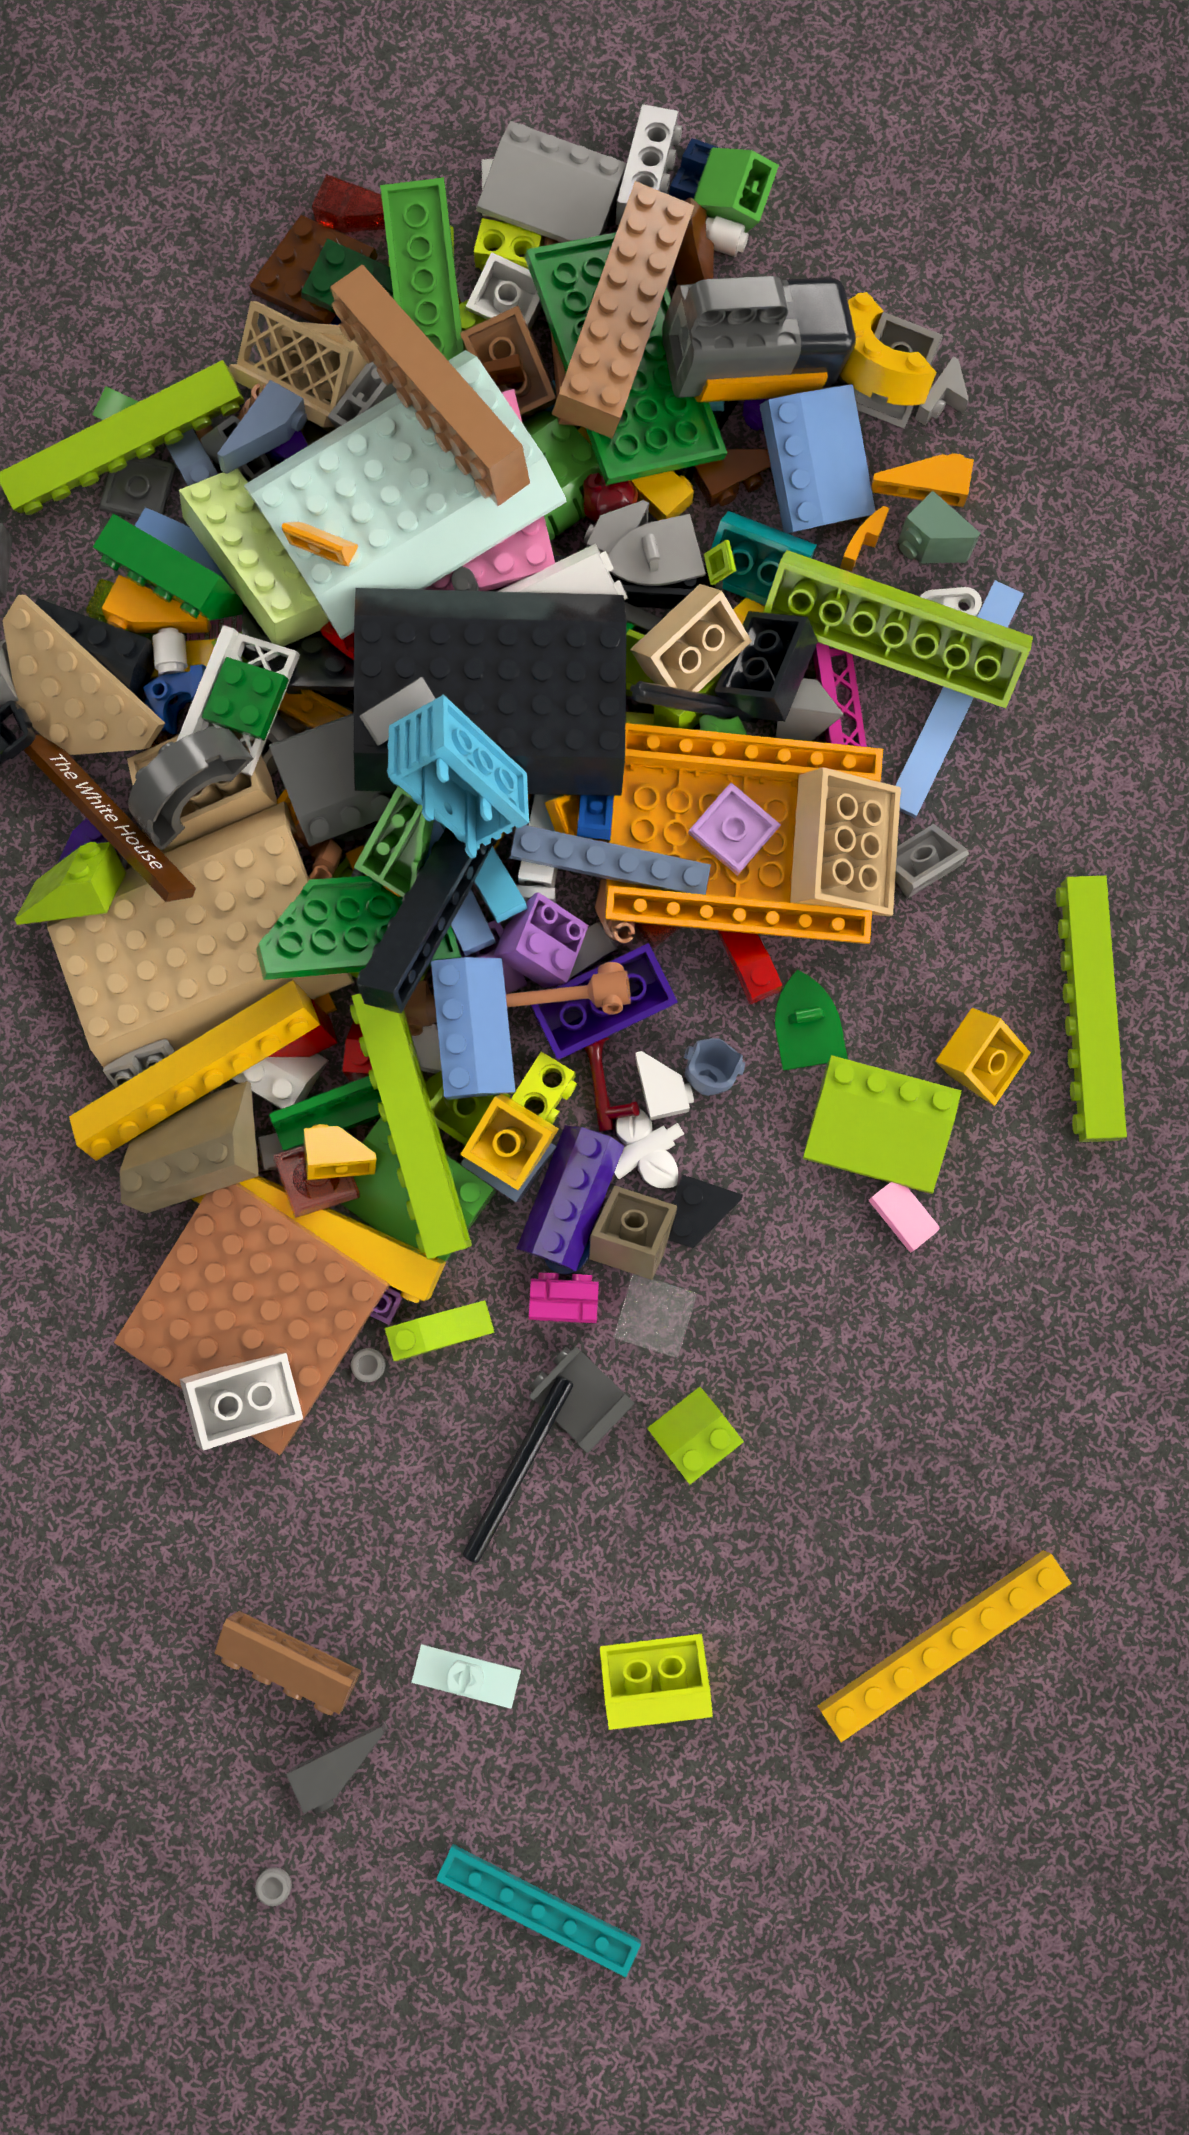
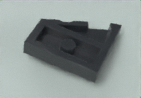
(699, 1210)

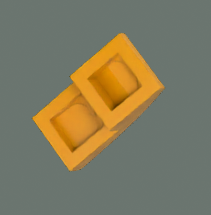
(866, 534)

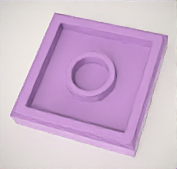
(734, 828)

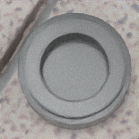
(368, 1365)
(273, 1886)

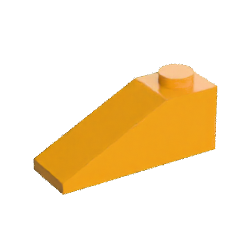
(944, 474)
(142, 611)

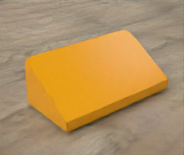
(319, 542)

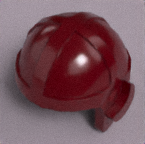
(606, 498)

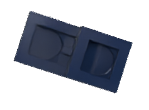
(690, 170)

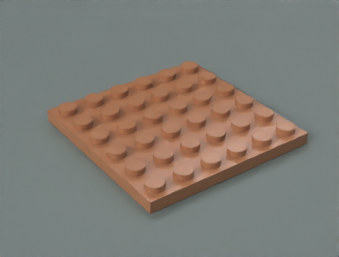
(247, 1289)

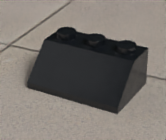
(771, 667)

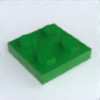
(245, 698)

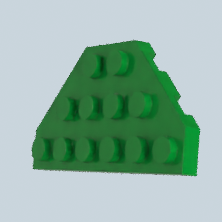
(334, 929)

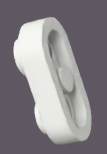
(953, 596)

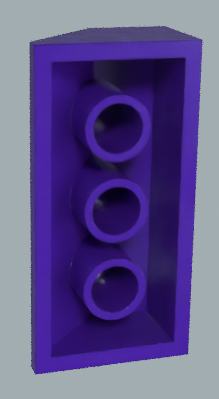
(579, 1023)
(570, 1196)

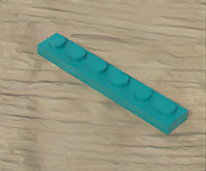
(539, 1910)

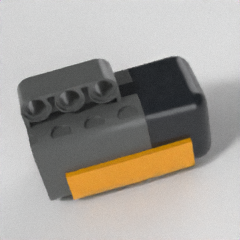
(756, 337)

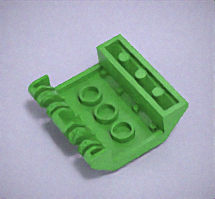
(571, 462)

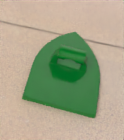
(807, 1024)

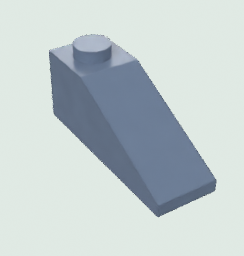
(264, 427)
(191, 459)

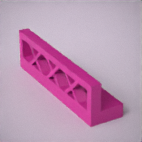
(826, 676)

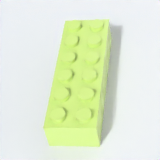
(251, 557)

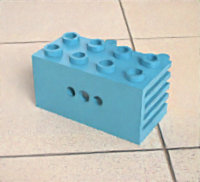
(457, 774)

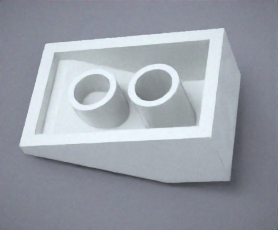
(241, 1400)

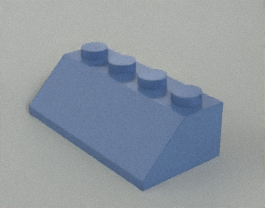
(473, 1027)

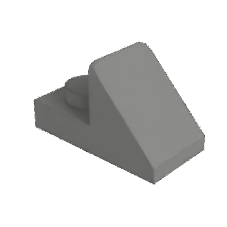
(946, 390)

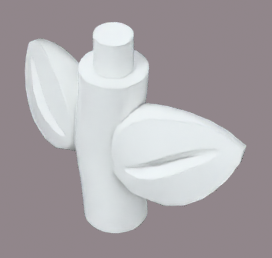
(647, 1150)

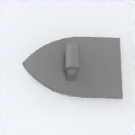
(658, 553)

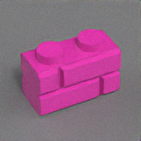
(563, 1299)

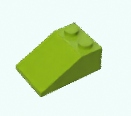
(75, 886)

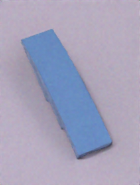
(178, 537)

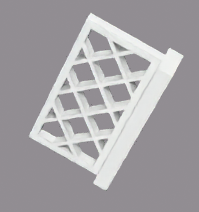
(231, 645)

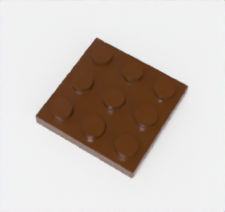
(291, 264)

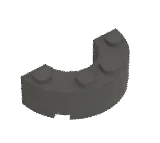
(178, 775)

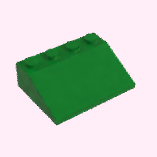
(167, 571)

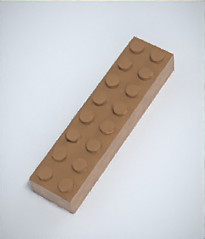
(623, 310)
(430, 385)

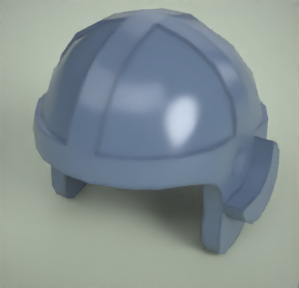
(712, 1066)

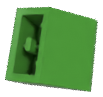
(736, 185)

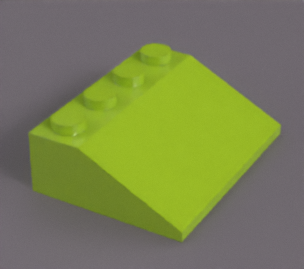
(881, 1124)

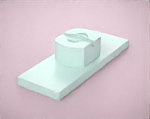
(466, 1676)

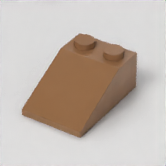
(507, 336)

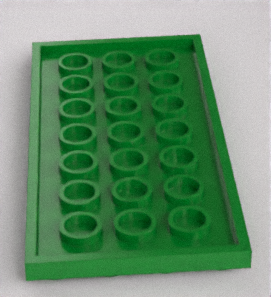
(655, 426)

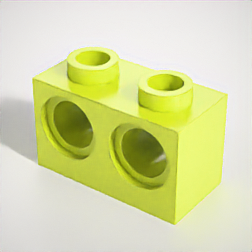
(507, 238)
(534, 1089)

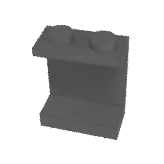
(591, 1405)

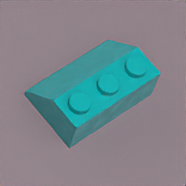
(756, 554)

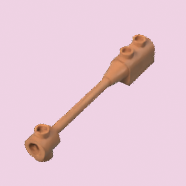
(606, 990)

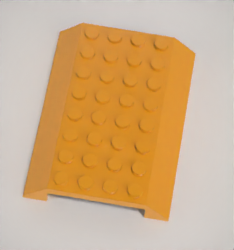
(672, 782)

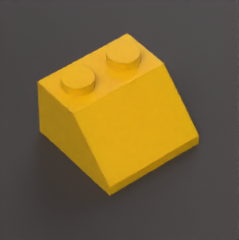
(983, 1055)
(509, 1141)

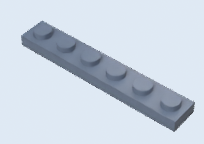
(609, 860)

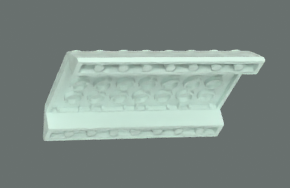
(397, 499)

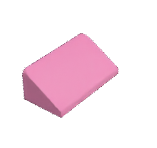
(904, 1215)

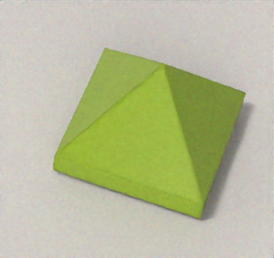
(719, 562)

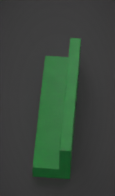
(341, 1107)

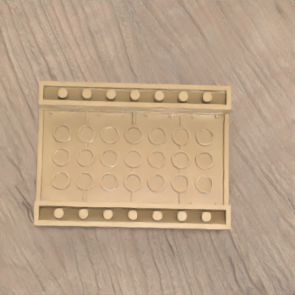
(189, 962)

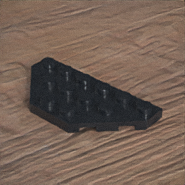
(319, 664)

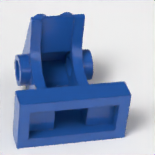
(166, 687)

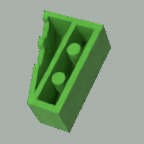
(397, 844)

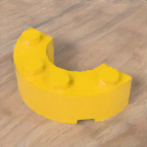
(880, 369)

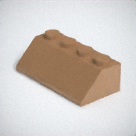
(287, 1662)

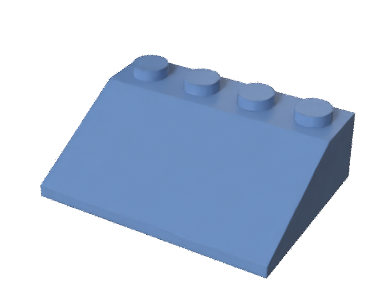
(817, 458)

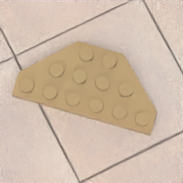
(69, 691)

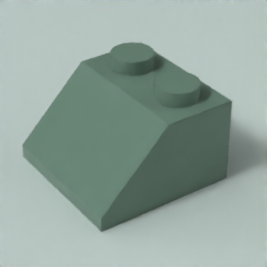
(937, 533)

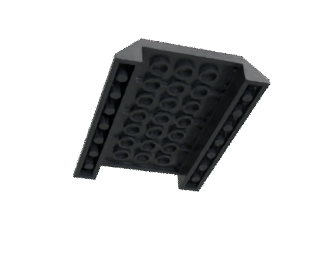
(521, 665)

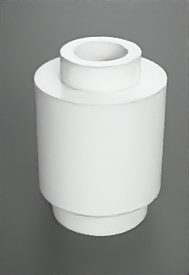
(726, 235)
(169, 651)

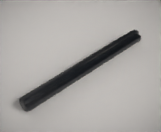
(687, 700)
(518, 1469)

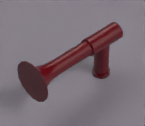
(603, 1110)

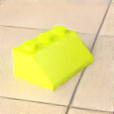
(655, 1681)

